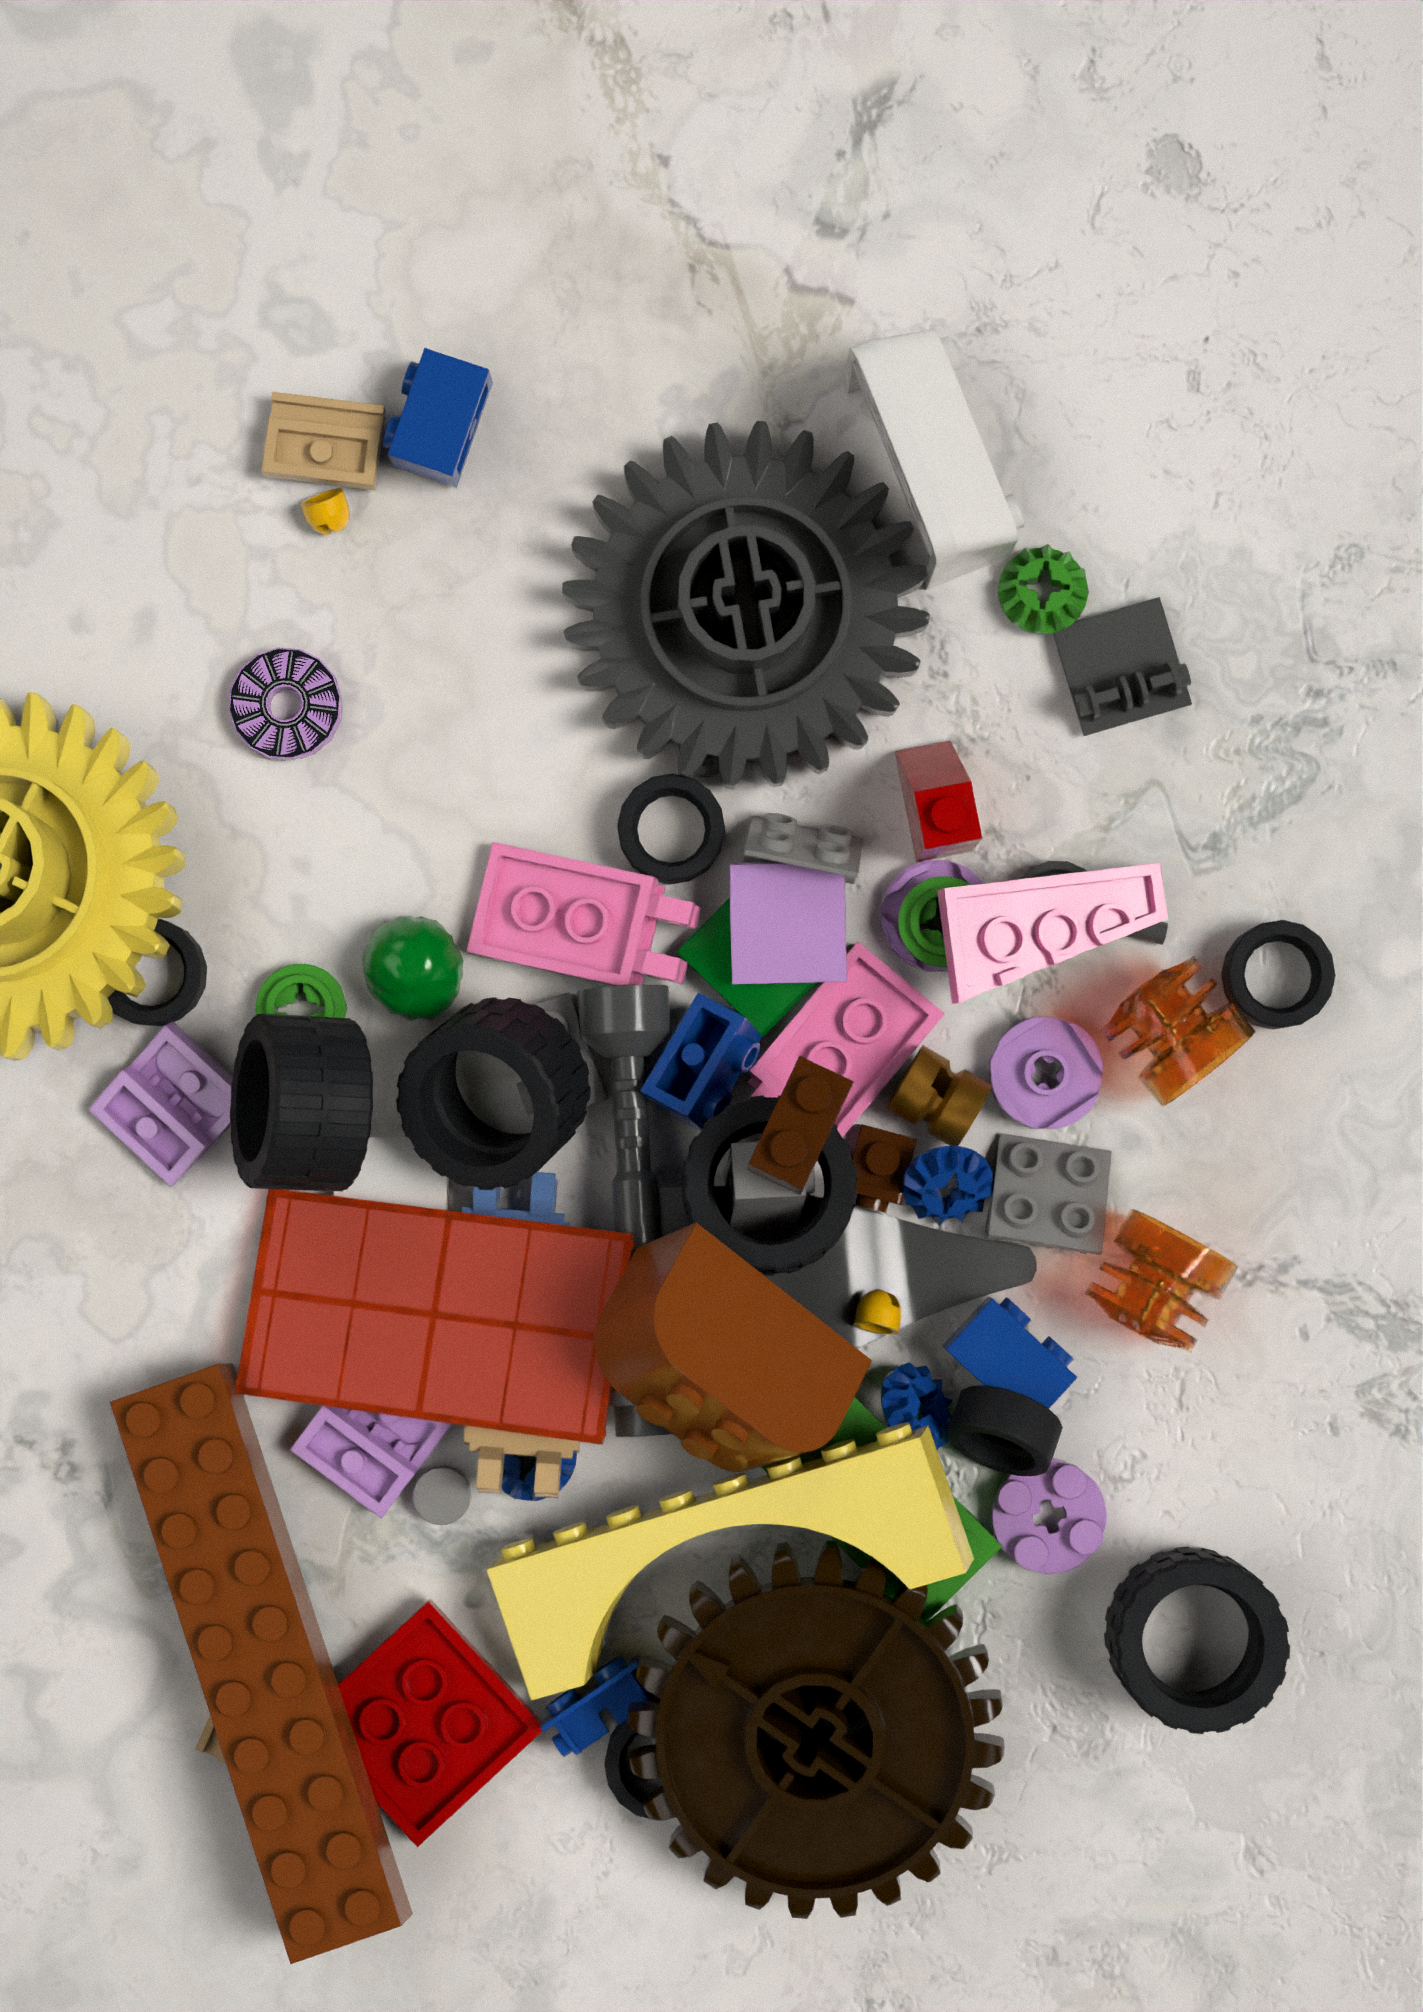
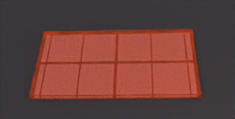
(431, 1315)

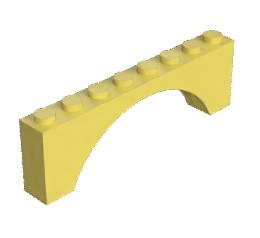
(875, 1496)

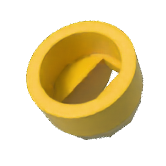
(327, 511)
(878, 1313)

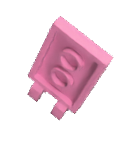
(575, 918)
(853, 1029)

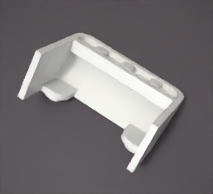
(935, 451)

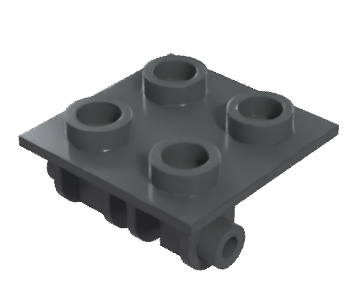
(1122, 667)

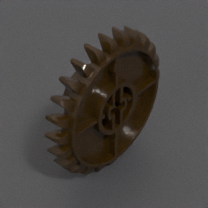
(839, 1803)

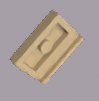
(323, 441)

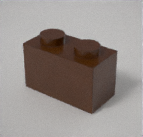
(800, 1125)

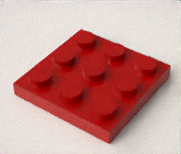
(432, 1721)

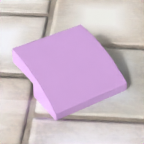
(786, 924)
(168, 1103)
(368, 1452)

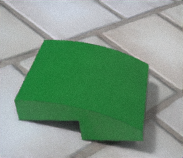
(710, 956)

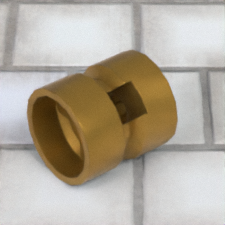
(939, 1096)

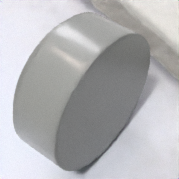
(442, 1495)

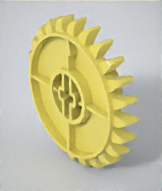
(75, 874)

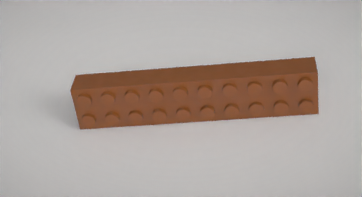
(262, 1662)

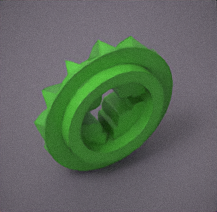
(1022, 604)
(916, 911)
(284, 985)

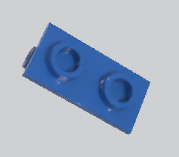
(578, 1715)

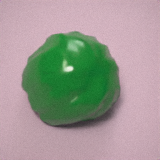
(413, 967)

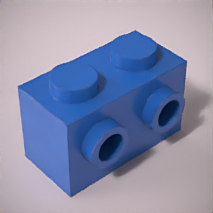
(438, 417)
(702, 1062)
(1006, 1356)

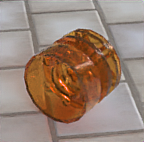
(1177, 1030)
(1160, 1280)

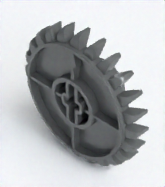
(741, 699)

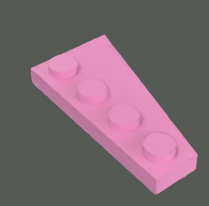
(1027, 924)

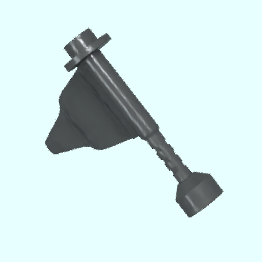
(877, 1251)

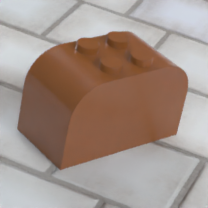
(723, 1354)

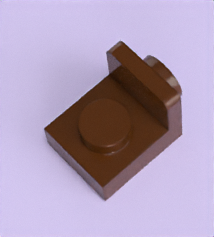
(880, 1165)

